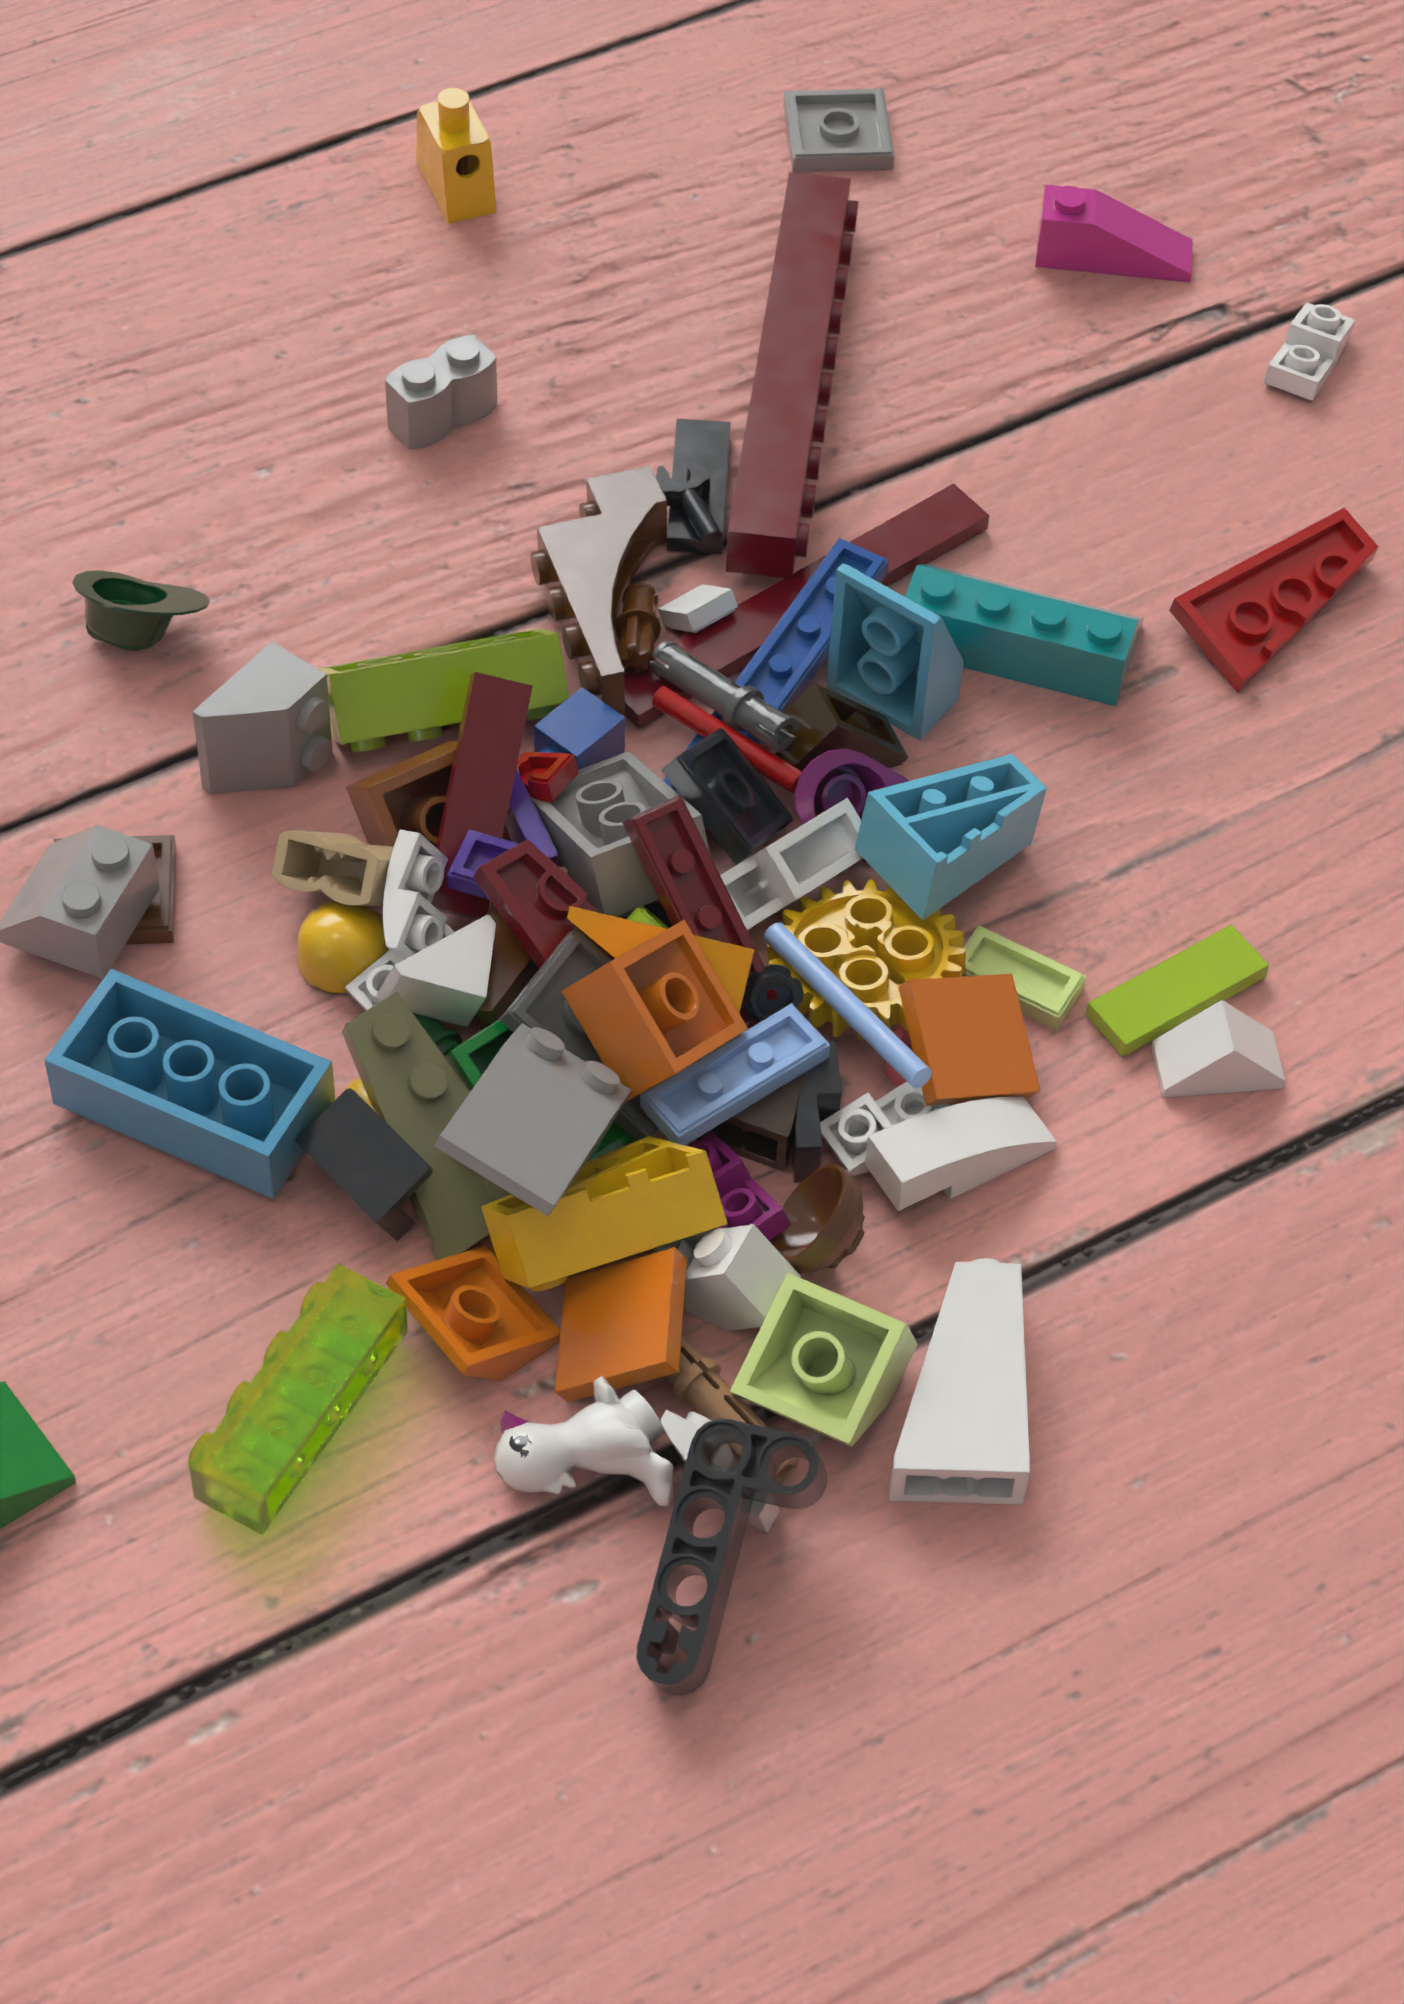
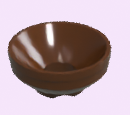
(823, 1219)

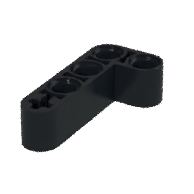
(718, 1555)

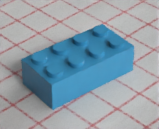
(190, 1082)

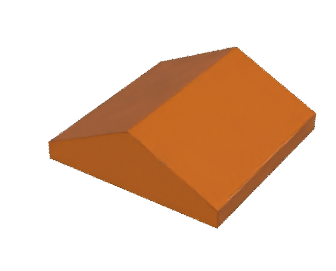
(476, 1314)

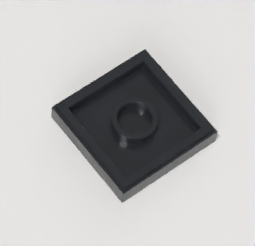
(728, 794)

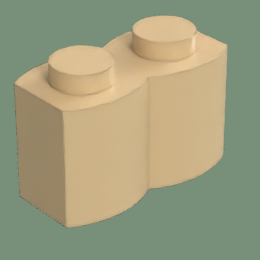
(332, 865)

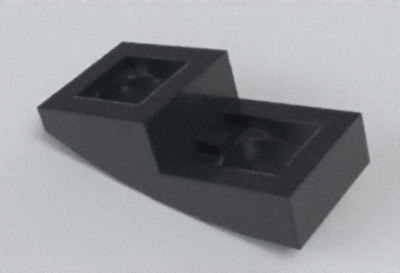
(817, 1101)

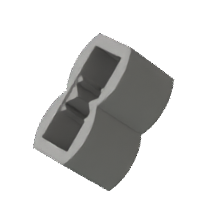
(441, 391)

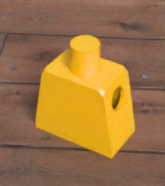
(449, 134)

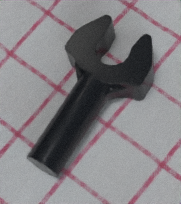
(689, 497)

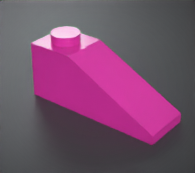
(1101, 235)

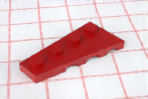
(1266, 600)

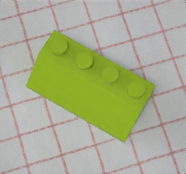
(430, 686)

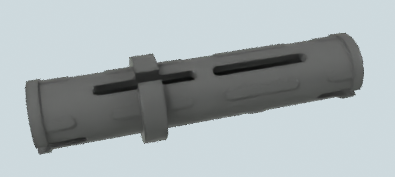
(740, 706)

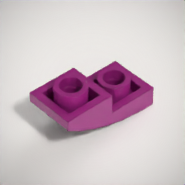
(740, 1195)

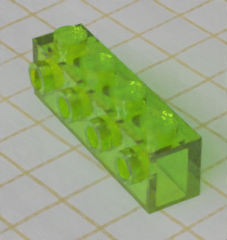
(297, 1398)

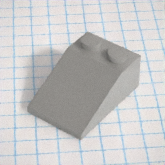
(591, 836)
(534, 1118)

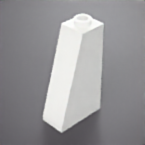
(970, 1402)

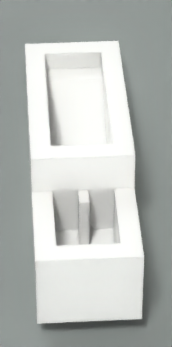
(794, 864)
(955, 1148)

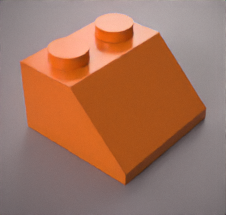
(655, 1009)

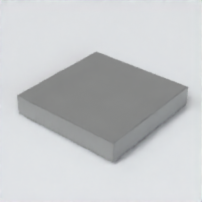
(838, 130)

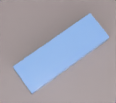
(735, 1076)

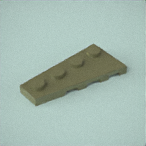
(417, 1098)

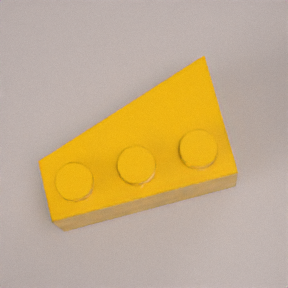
(611, 1211)

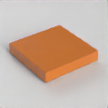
(969, 1038)
(622, 1324)

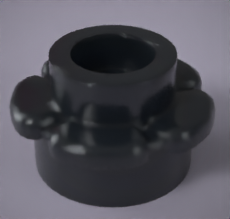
(772, 977)

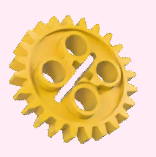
(872, 948)

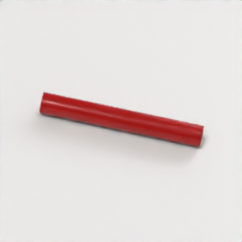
(705, 724)

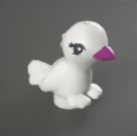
(600, 1438)

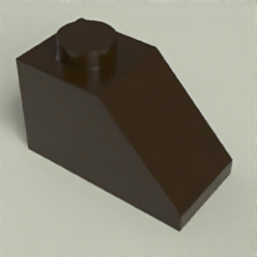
(836, 722)

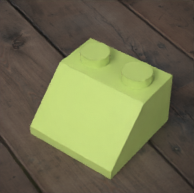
(825, 1361)

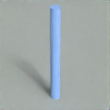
(848, 1005)

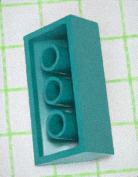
(1031, 633)

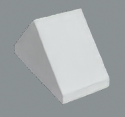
(448, 976)
(1217, 1054)

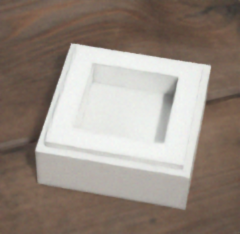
(698, 608)

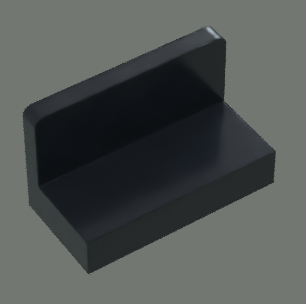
(366, 1160)

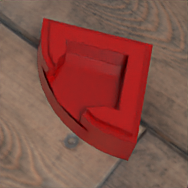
(547, 773)

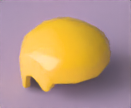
(339, 944)

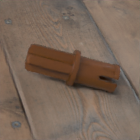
(638, 625)

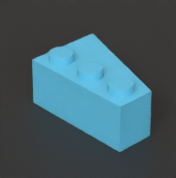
(949, 829)

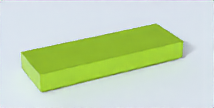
(1176, 990)

